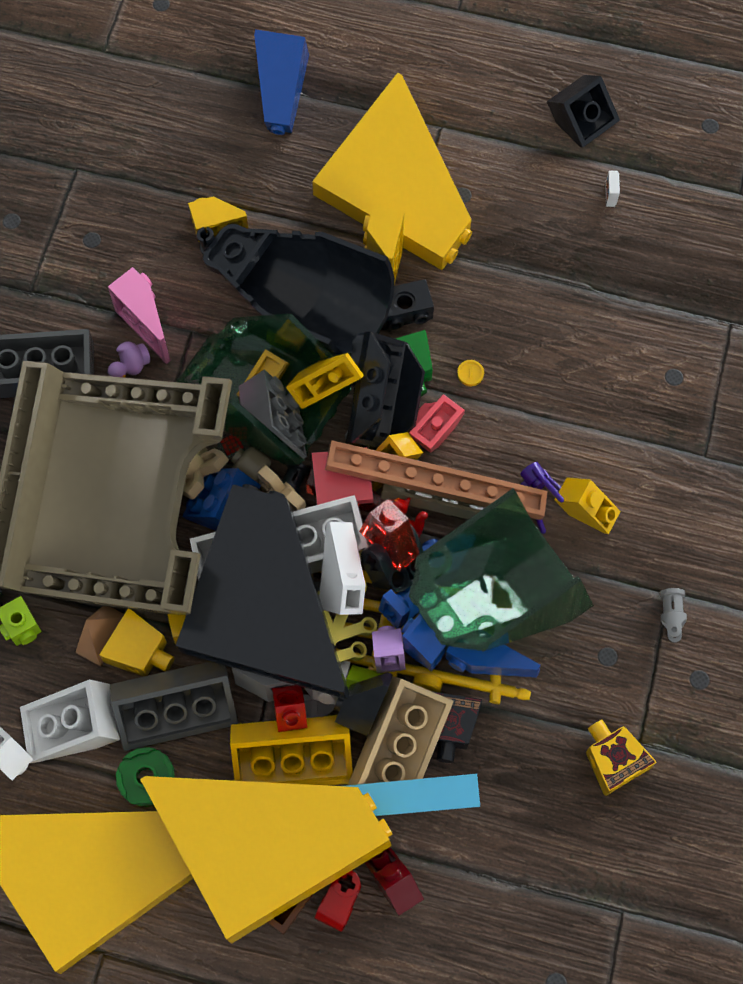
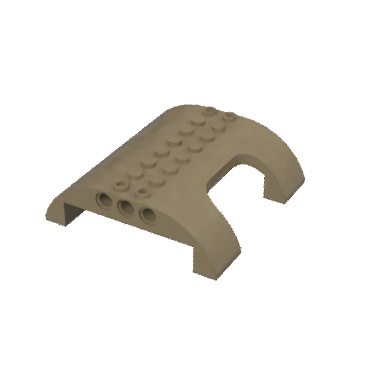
(100, 484)

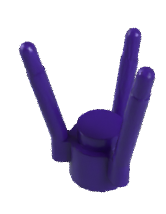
(536, 477)

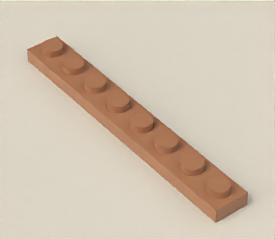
(429, 478)

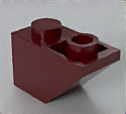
(394, 881)

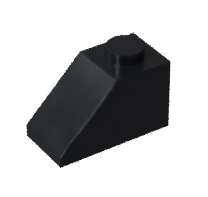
(363, 703)

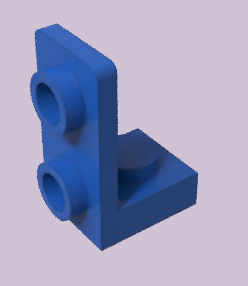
(398, 607)

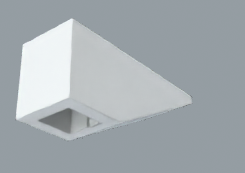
(342, 574)

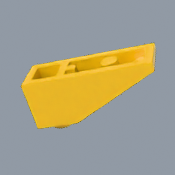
(323, 379)

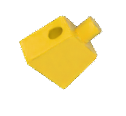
(136, 646)

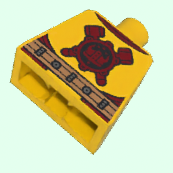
(616, 757)

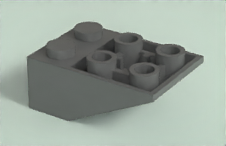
(275, 409)

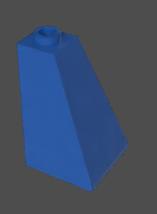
(281, 70)

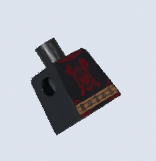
(458, 726)

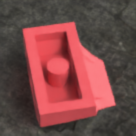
(436, 422)

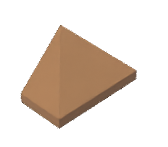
(97, 632)

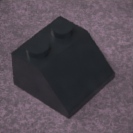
(584, 109)

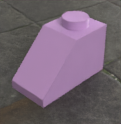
(388, 649)

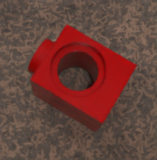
(289, 708)

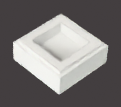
(612, 188)

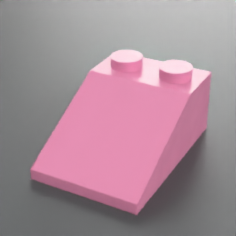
(136, 306)

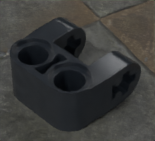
(381, 569)

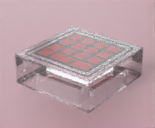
(230, 445)

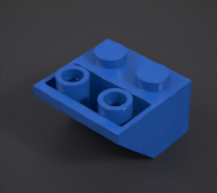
(211, 501)

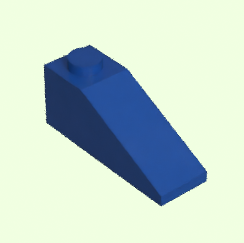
(494, 661)

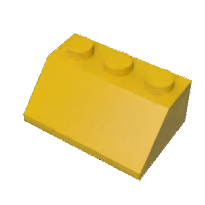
(385, 234)

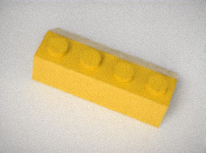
(295, 756)

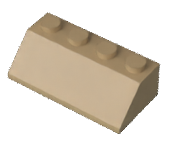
(402, 735)

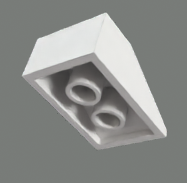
(69, 721)

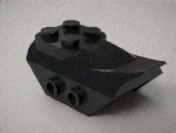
(387, 394)

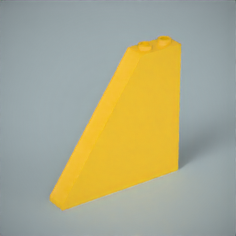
(397, 167)
(265, 842)
(86, 876)

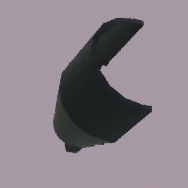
(316, 278)

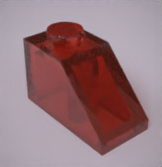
(393, 531)

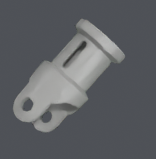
(673, 618)

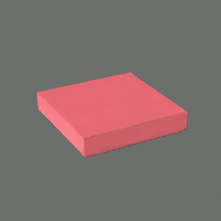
(335, 486)

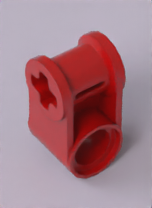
(338, 905)

